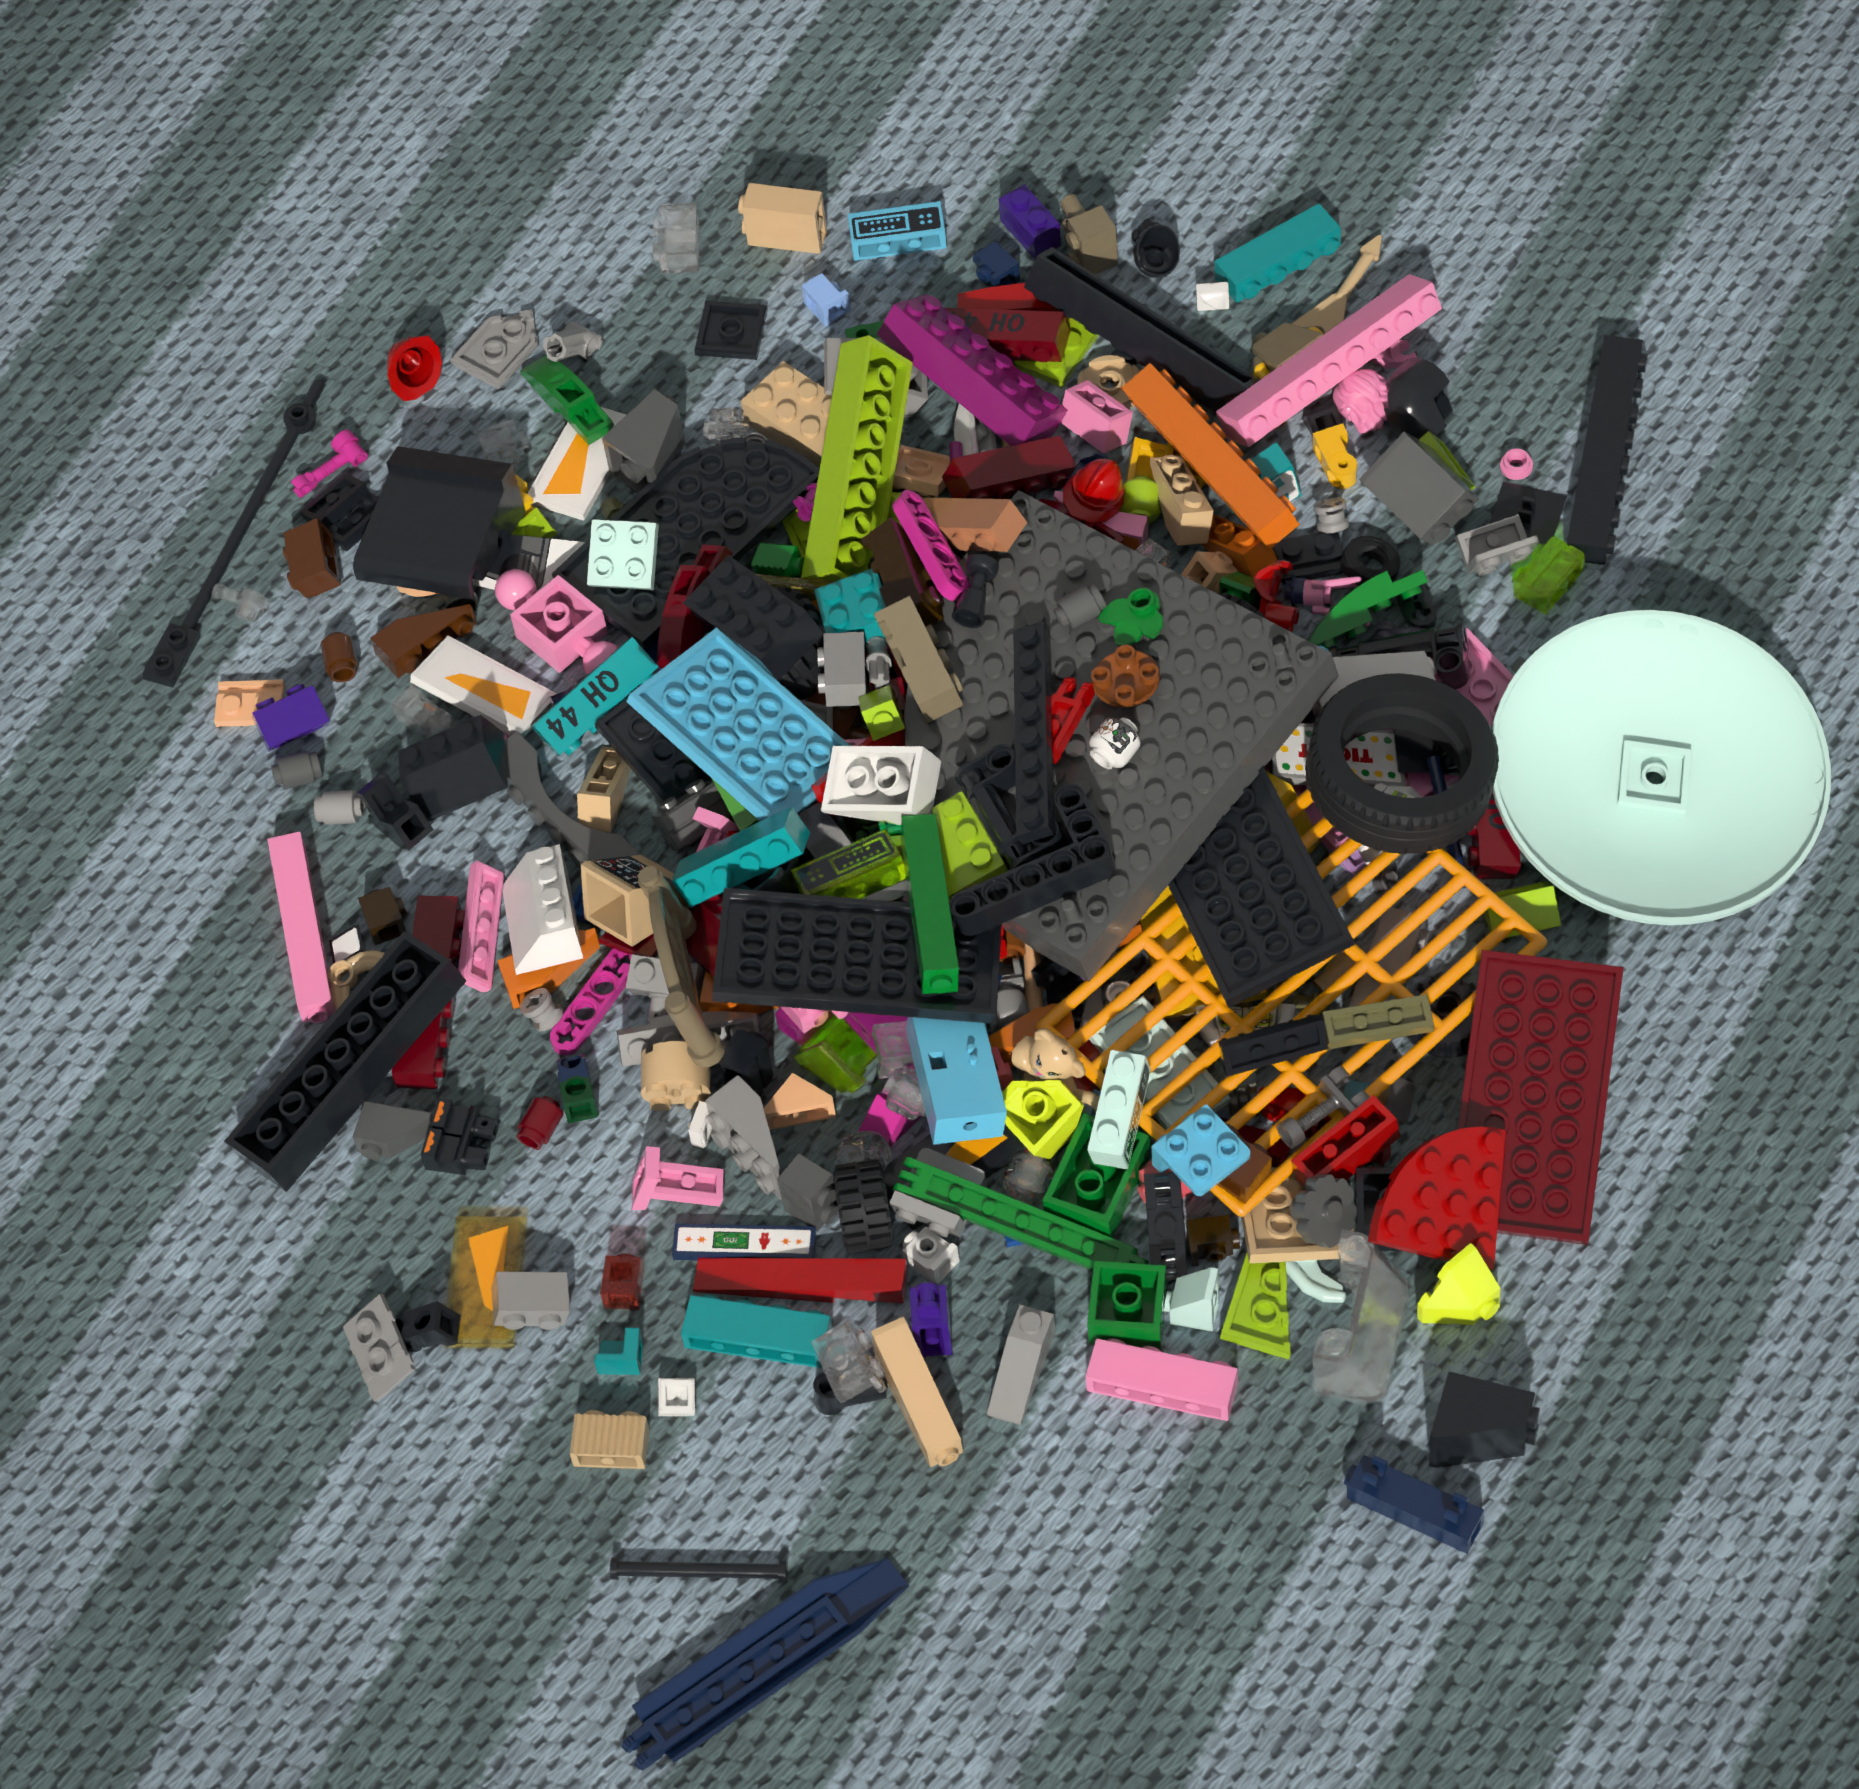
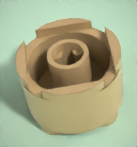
(673, 1077)

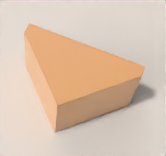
(798, 1104)

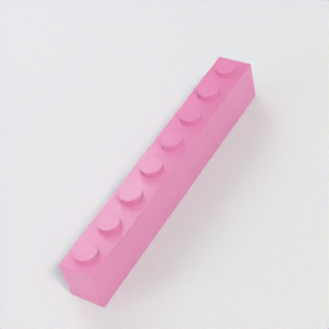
(1328, 360)

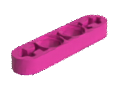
(930, 545)
(590, 998)

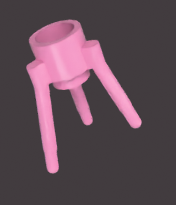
(1319, 592)

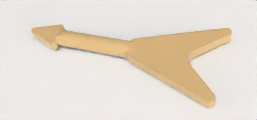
(1332, 309)

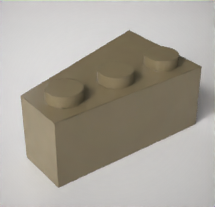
(919, 660)

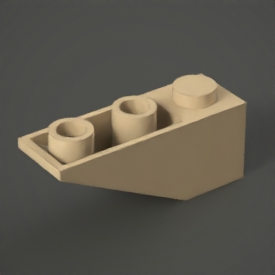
(1182, 501)

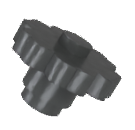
(1323, 1210)

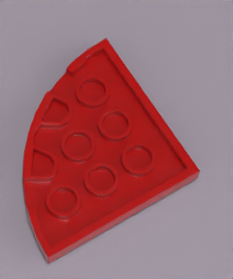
(1444, 1196)

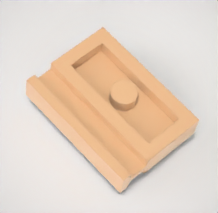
(238, 700)

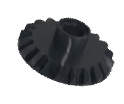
(1457, 1041)

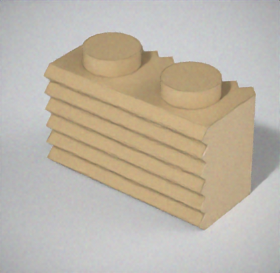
(609, 1440)

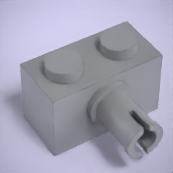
(843, 669)
(647, 979)

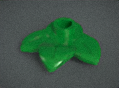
(1131, 619)

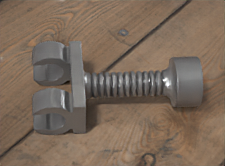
(1293, 1130)

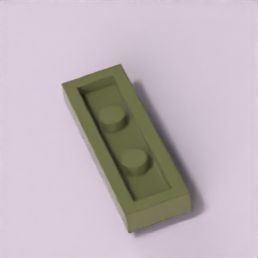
(1378, 1021)

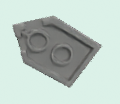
(498, 348)

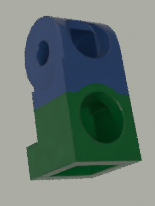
(576, 1089)

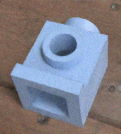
(825, 299)

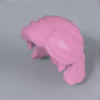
(1362, 399)

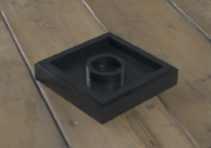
(731, 330)

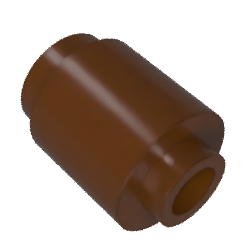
(339, 657)

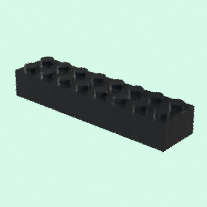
(345, 1061)

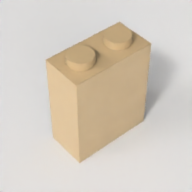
(783, 218)

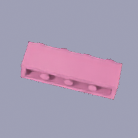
(1162, 1378)

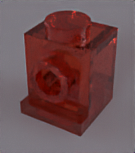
(621, 1294)

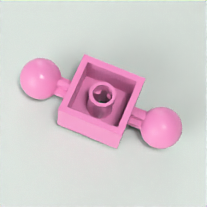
(554, 621)

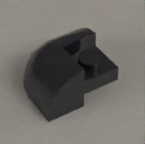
(1417, 399)

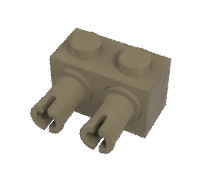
(1089, 235)

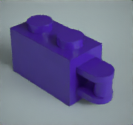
(931, 1319)

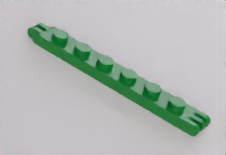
(1012, 1217)

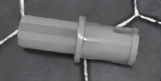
(878, 661)

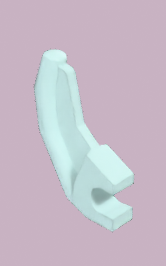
(1315, 1283)

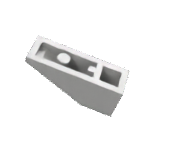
(1021, 1363)

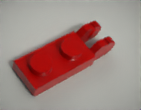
(1068, 712)

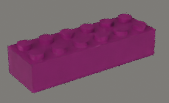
(971, 370)

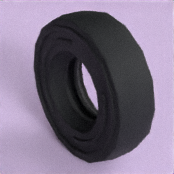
(1370, 547)

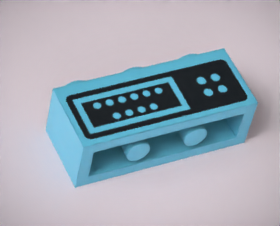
(897, 230)

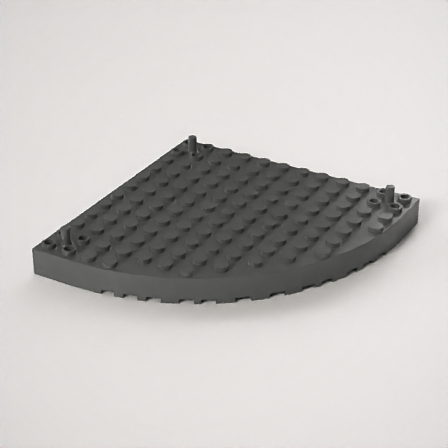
(1220, 712)

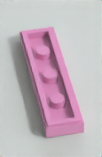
(480, 926)

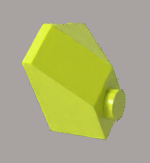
(1042, 1114)
(1462, 1293)

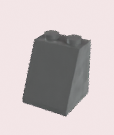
(645, 441)
(1419, 488)

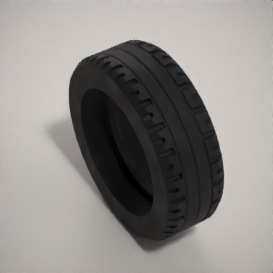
(1414, 706)

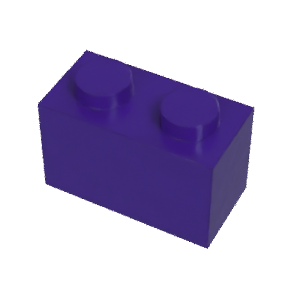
(1029, 221)
(289, 717)

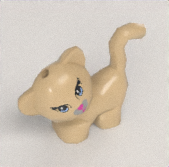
(1051, 1059)

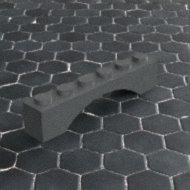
(525, 787)

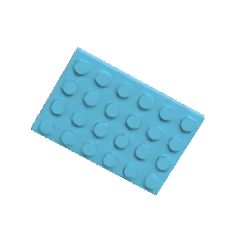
(739, 726)

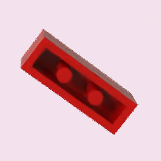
(1349, 1143)

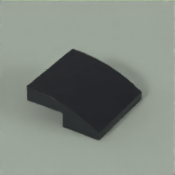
(339, 502)

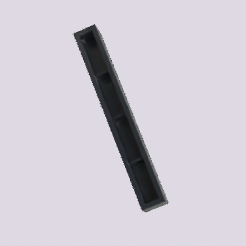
(1136, 329)
(1605, 448)

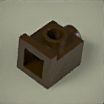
(1211, 1239)

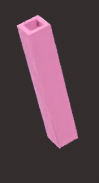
(301, 927)

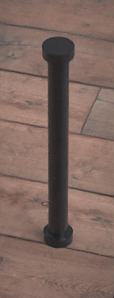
(701, 1570)

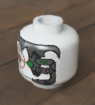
(1114, 743)

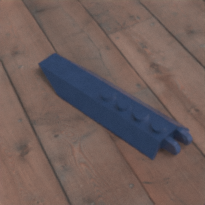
(761, 1659)

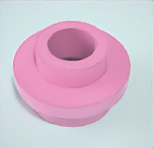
(1516, 456)

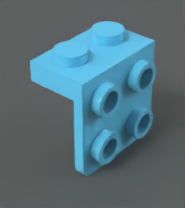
(1200, 1151)

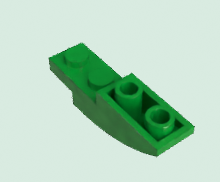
(569, 397)
(1352, 611)

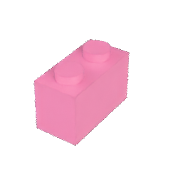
(1096, 416)

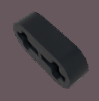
(1424, 603)

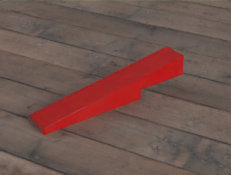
(804, 1278)

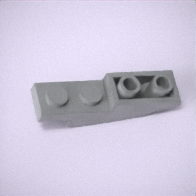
(662, 1029)

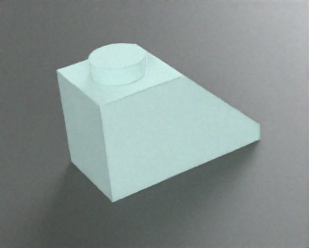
(1194, 1300)

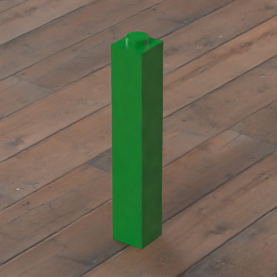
(929, 904)

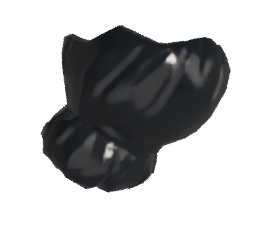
(1155, 249)

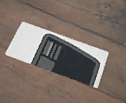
(532, 554)

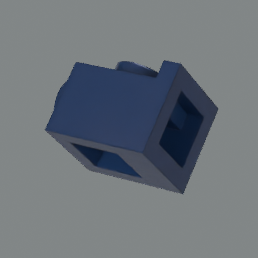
(996, 266)

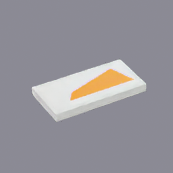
(572, 473)
(482, 687)

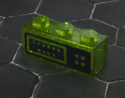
(853, 870)

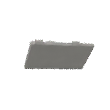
(378, 1348)

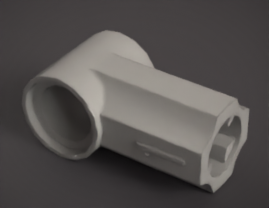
(572, 342)

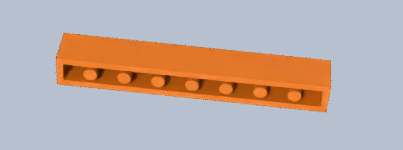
(1211, 456)

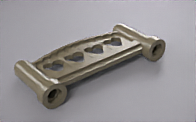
(671, 928)

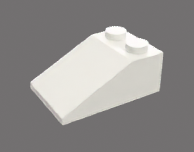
(881, 782)

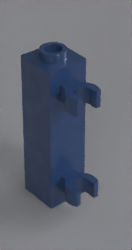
(1414, 1503)

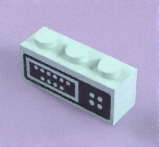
(1119, 1109)

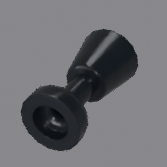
(971, 605)

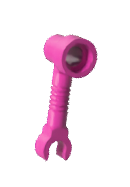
(347, 450)

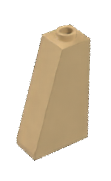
(916, 1393)

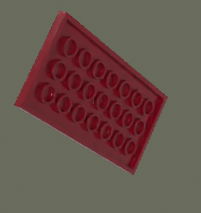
(1544, 1077)

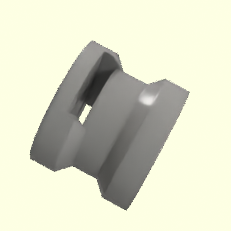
(1331, 515)
(541, 1009)

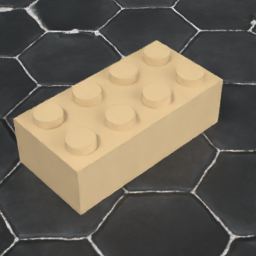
(790, 411)

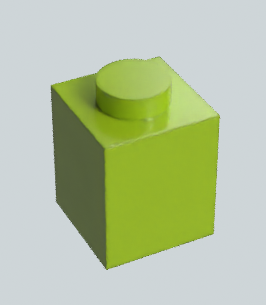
(881, 712)

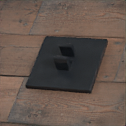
(1536, 508)

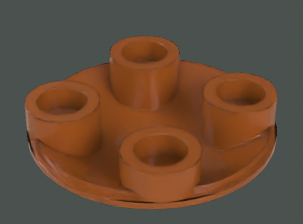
(1125, 677)

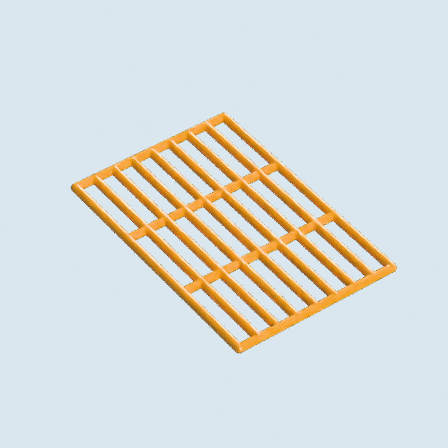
(1294, 1071)

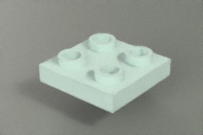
(622, 554)

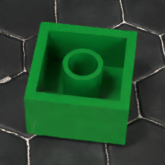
(1127, 1303)

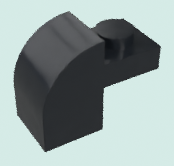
(392, 814)

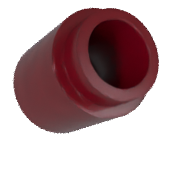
(539, 1122)

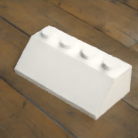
(541, 912)

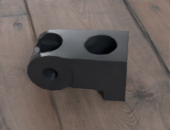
(428, 1326)

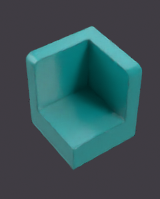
(621, 1356)

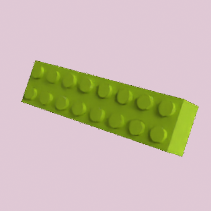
(857, 458)

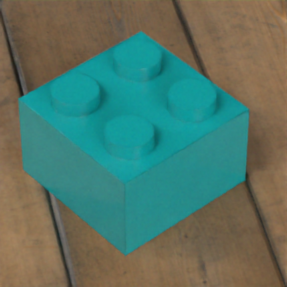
(851, 604)

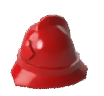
(413, 367)
(1095, 492)

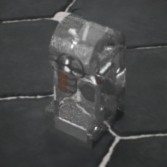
(420, 713)

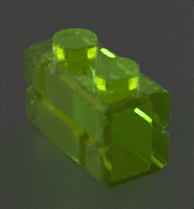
(1548, 574)

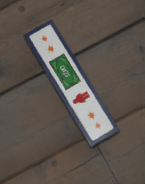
(742, 1241)

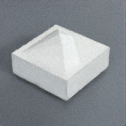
(1212, 296)
(699, 1126)
(676, 1396)

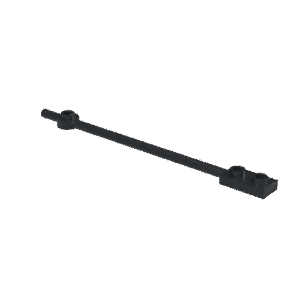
(181, 640)

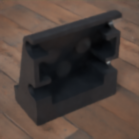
(438, 522)

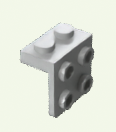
(1494, 544)
(939, 1220)

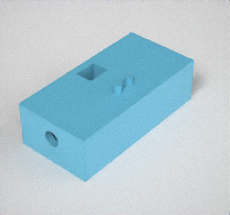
(957, 1079)

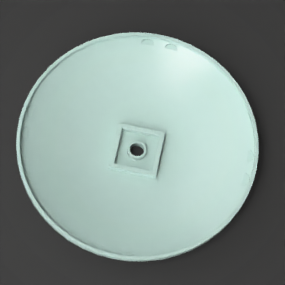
(1674, 699)

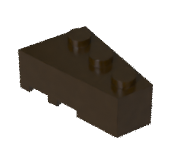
(903, 571)

